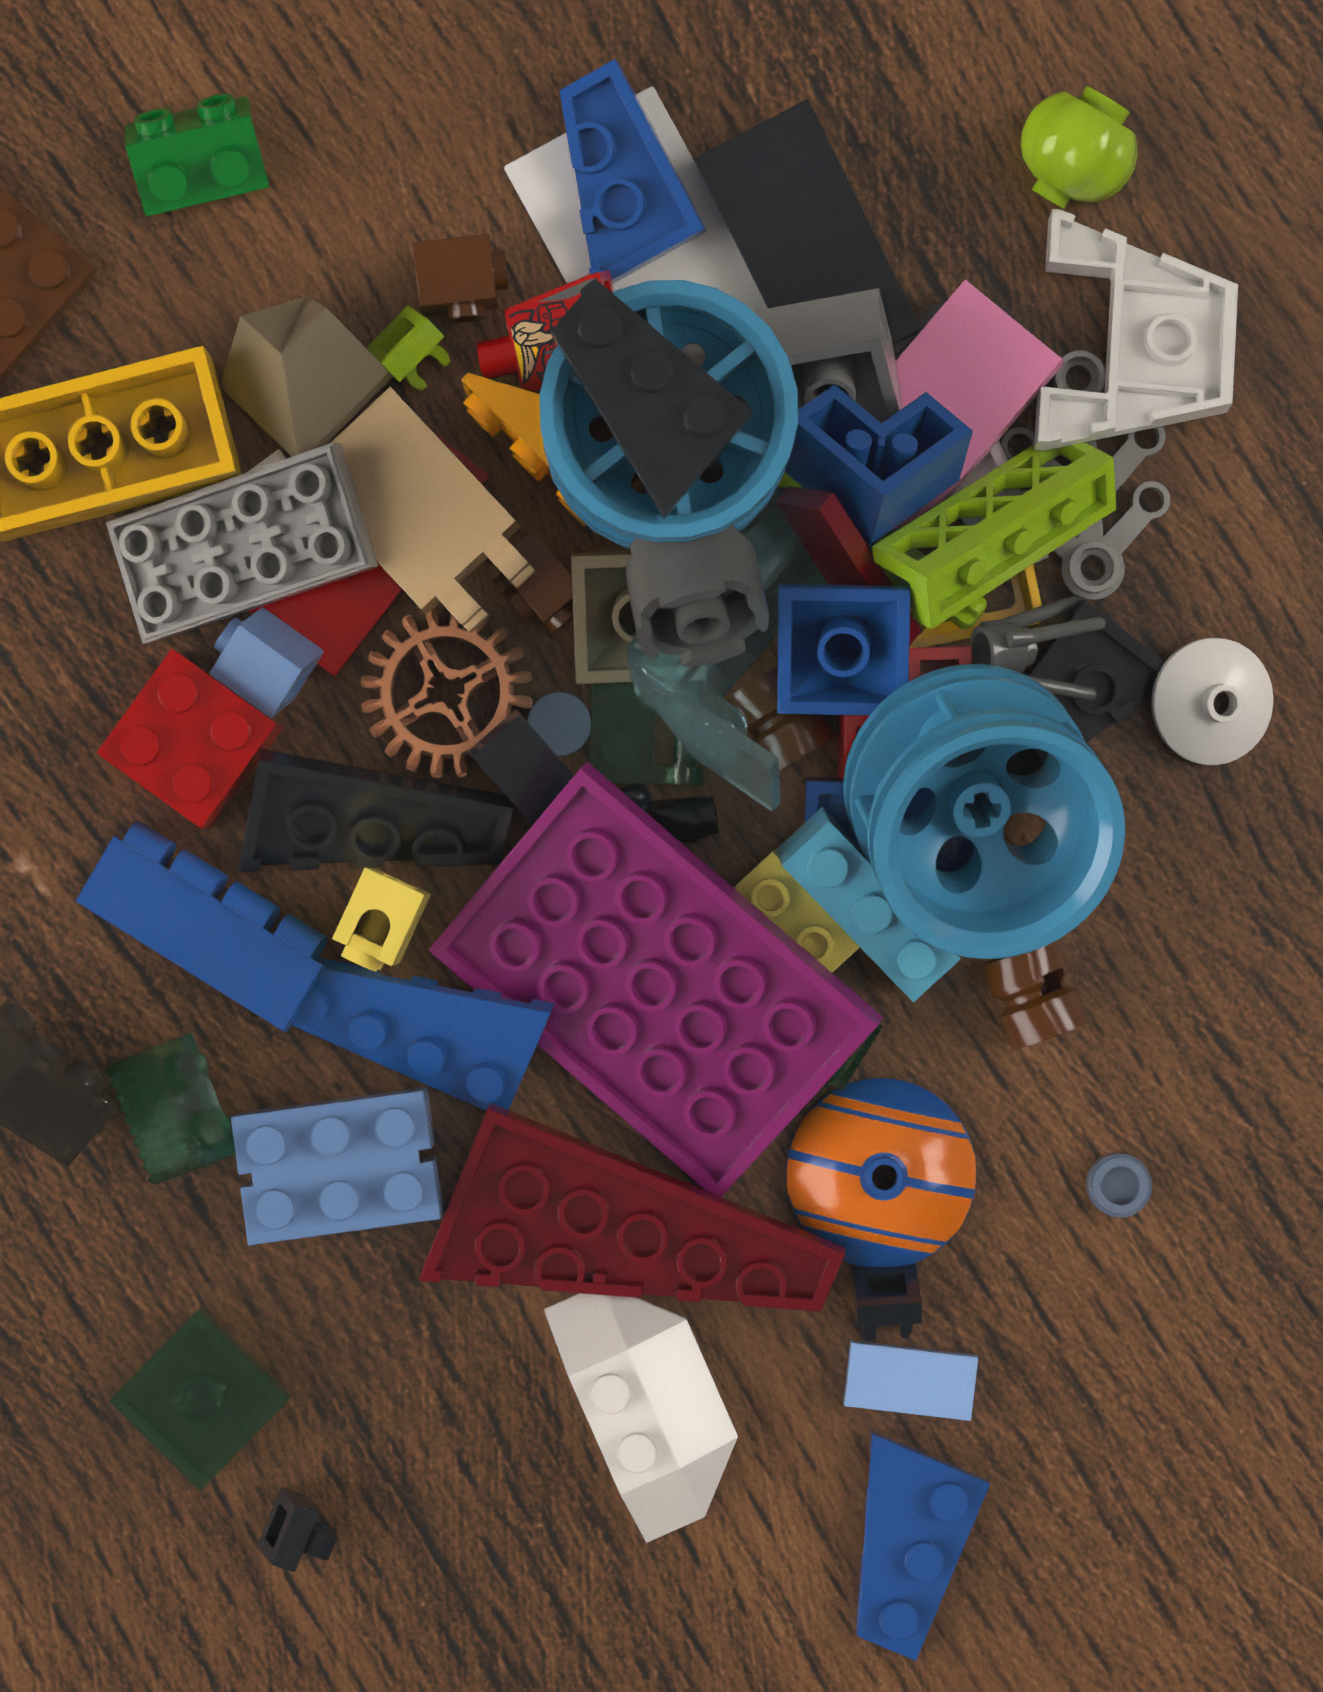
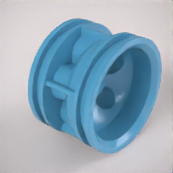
(1006, 894)

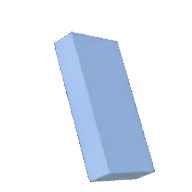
(910, 1380)

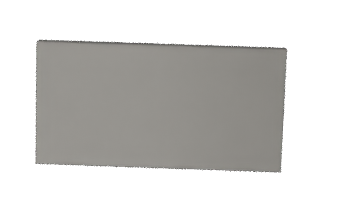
(242, 543)

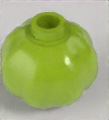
(1078, 147)

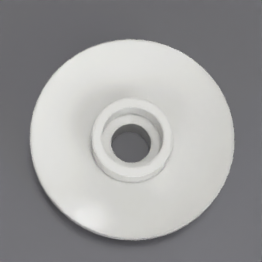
(1186, 695)

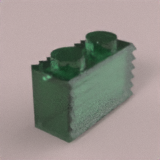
(172, 1109)

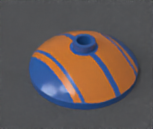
(876, 1126)

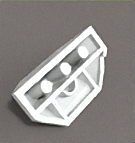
(646, 1405)

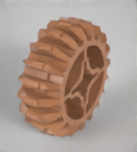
(420, 643)

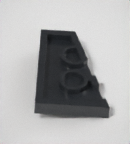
(650, 394)

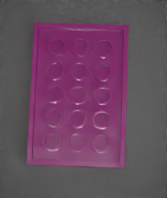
(660, 980)

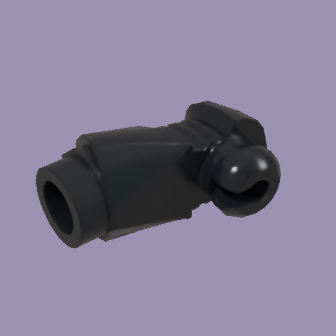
(682, 817)

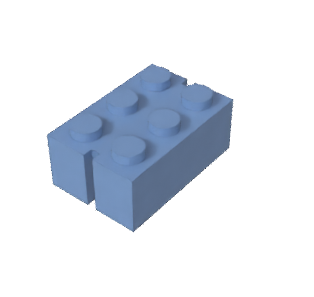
(337, 1166)

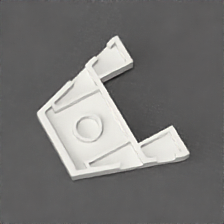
(1165, 340)

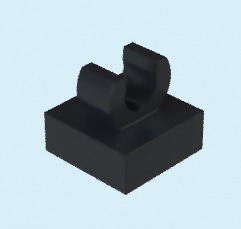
(887, 1298)
(294, 1530)

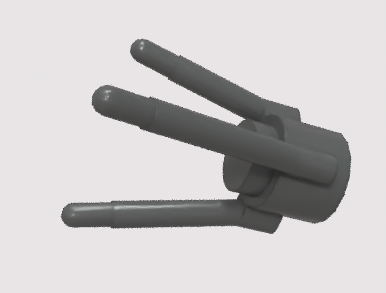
(1014, 647)

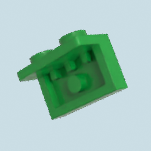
(195, 154)

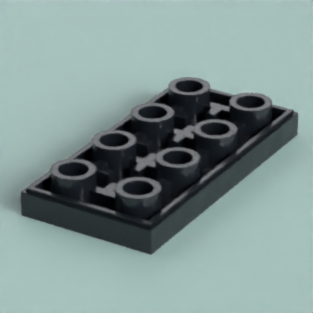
(800, 217)

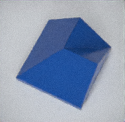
(841, 647)

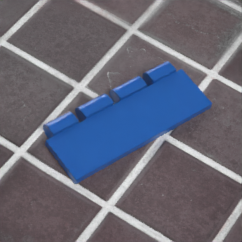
(210, 938)

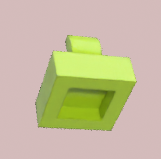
(406, 344)

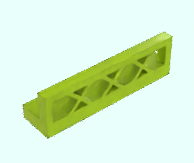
(1009, 539)

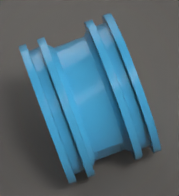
(740, 357)

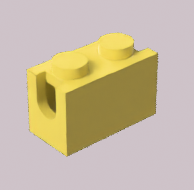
(380, 919)

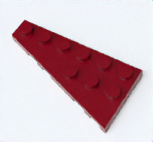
(596, 1223)

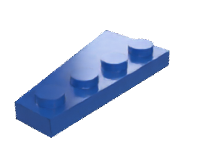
(432, 1033)

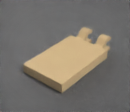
(426, 510)

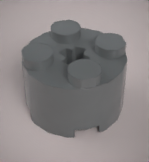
(696, 597)

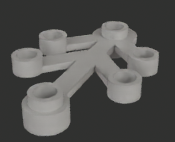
(1091, 542)

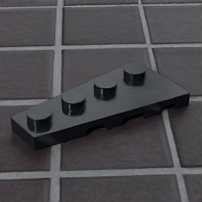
(342, 813)

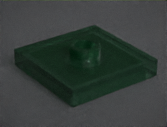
(200, 1398)

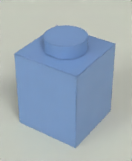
(264, 661)

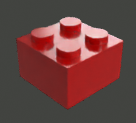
(189, 740)

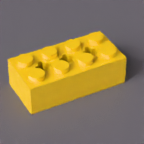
(136, 467)

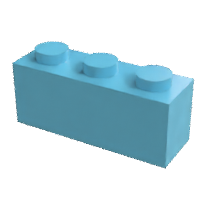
(844, 885)

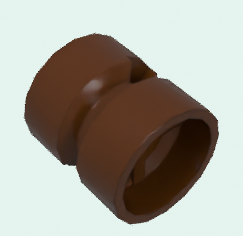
(781, 734)
(1034, 995)

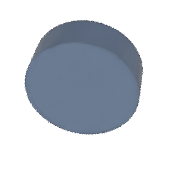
(561, 722)
(1118, 1184)

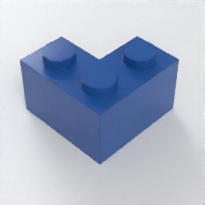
(875, 467)

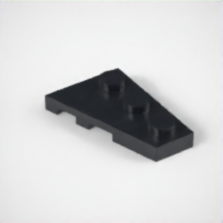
(1102, 659)

